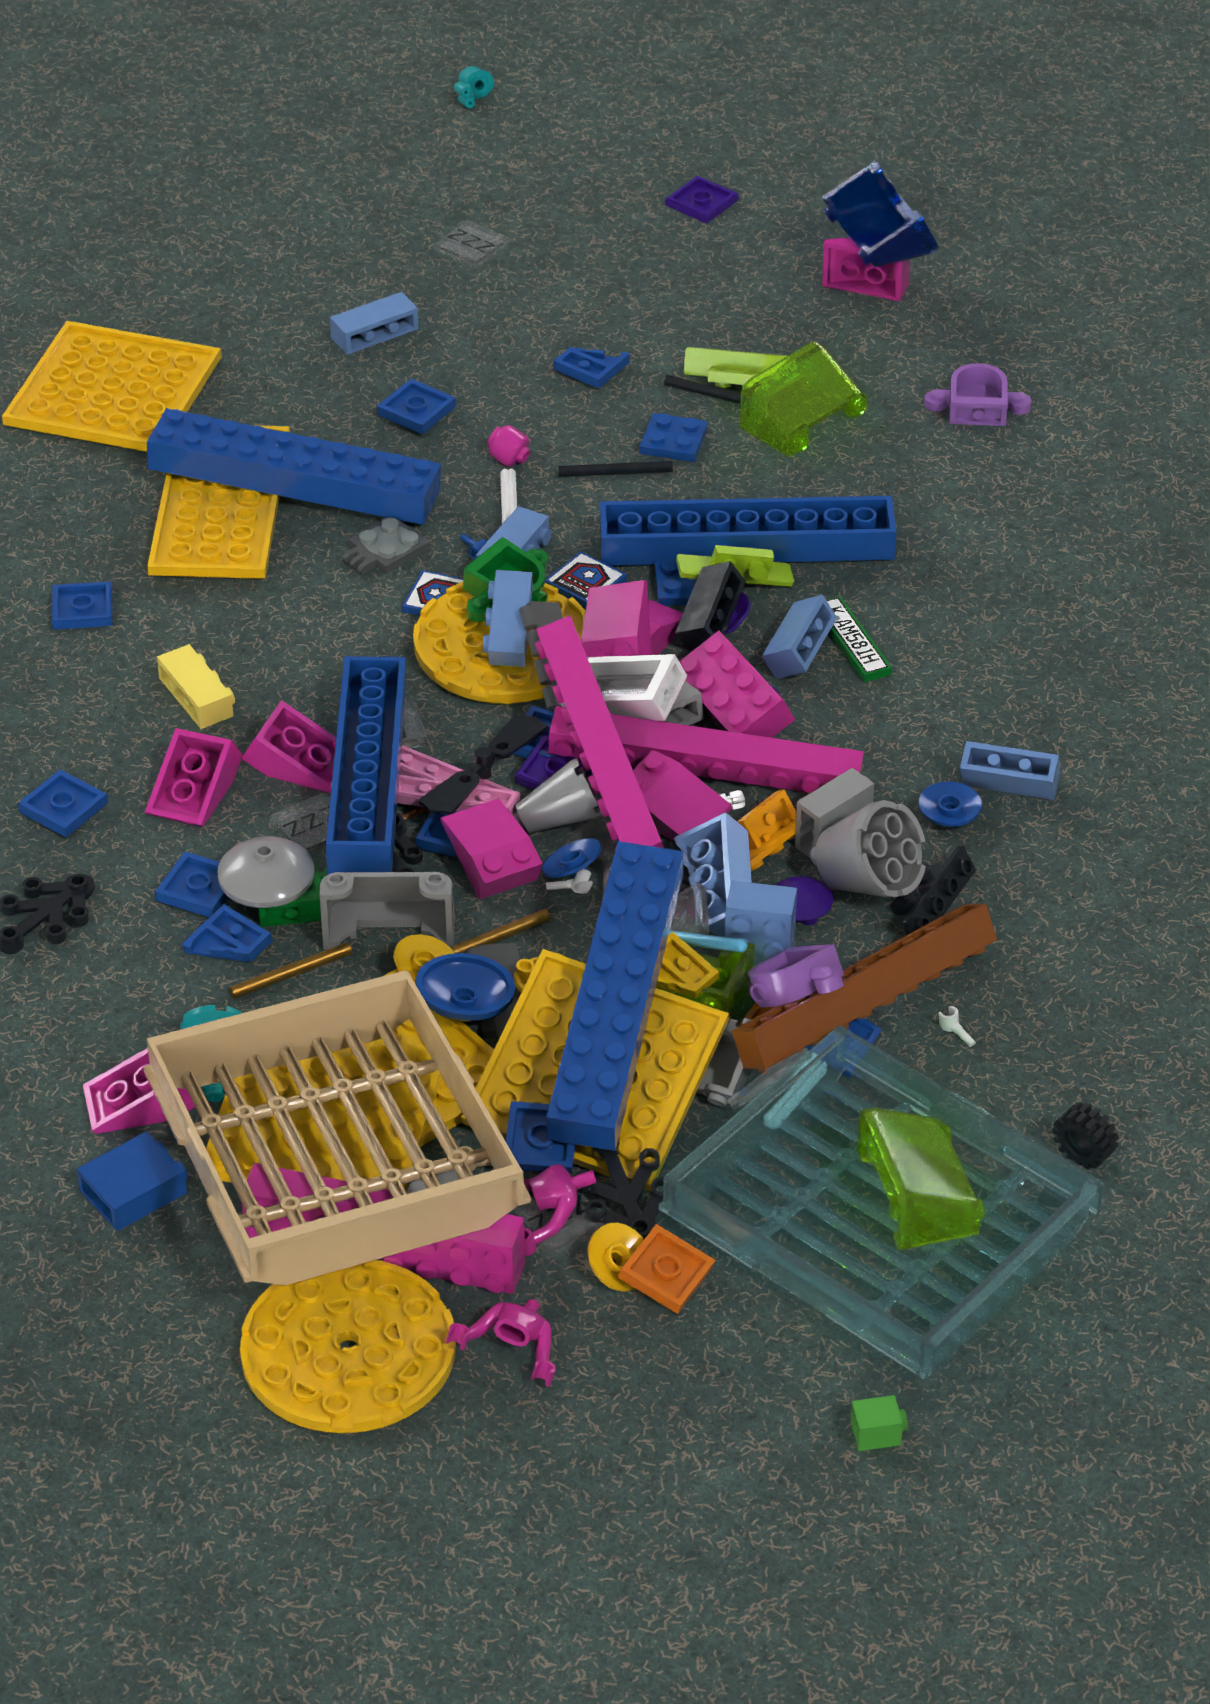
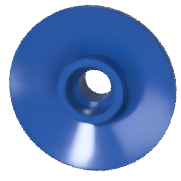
(950, 804)
(572, 858)

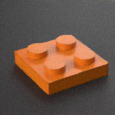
(666, 1268)

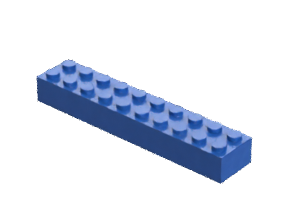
(294, 466)
(790, 527)
(366, 765)
(615, 996)

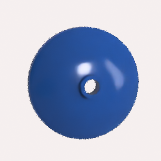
(465, 986)

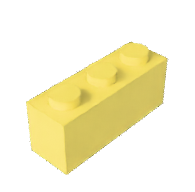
(195, 686)

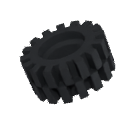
(1085, 1135)

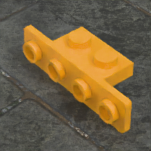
(769, 827)

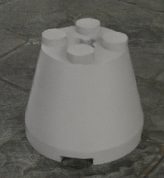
(872, 851)

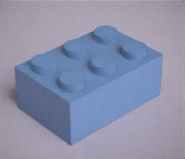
(761, 917)

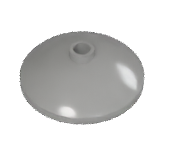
(266, 872)

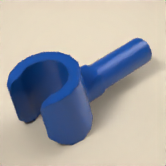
(474, 545)

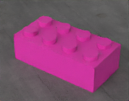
(734, 690)

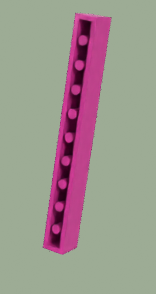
(596, 734)
(721, 753)

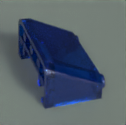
(878, 219)

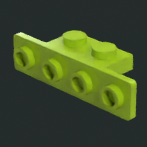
(727, 366)
(752, 563)

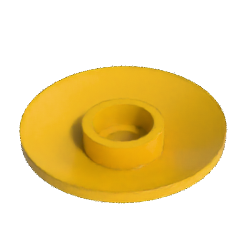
(417, 950)
(613, 1241)

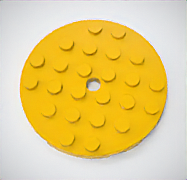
(453, 656)
(305, 1376)

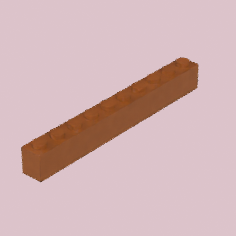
(866, 985)

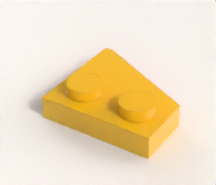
(684, 969)

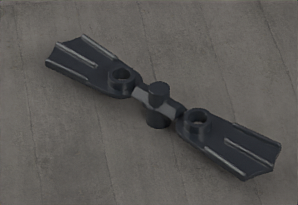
(455, 790)

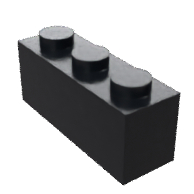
(710, 604)

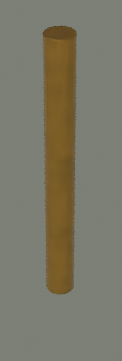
(504, 931)
(290, 970)

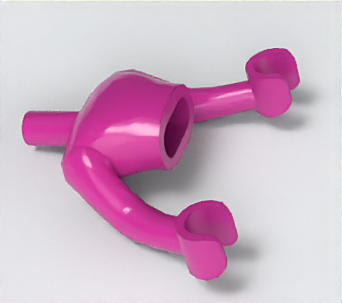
(558, 1191)
(515, 1326)

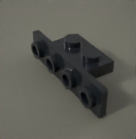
(935, 891)

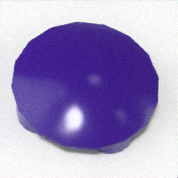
(813, 898)

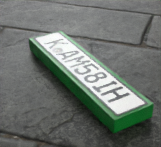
(856, 643)

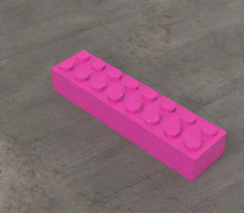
(482, 1258)

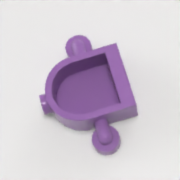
(978, 397)
(795, 975)

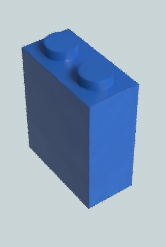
(132, 1180)

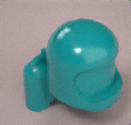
(473, 84)

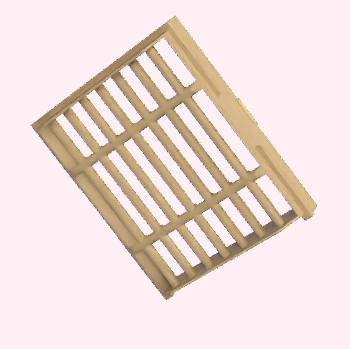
(314, 1028)

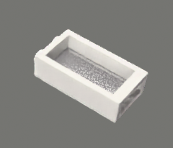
(639, 684)

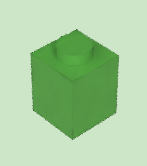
(877, 1422)

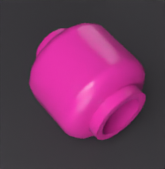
(508, 445)

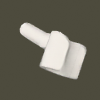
(579, 884)
(951, 1023)

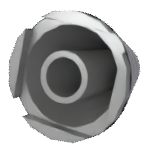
(558, 801)

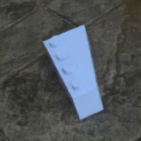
(714, 857)

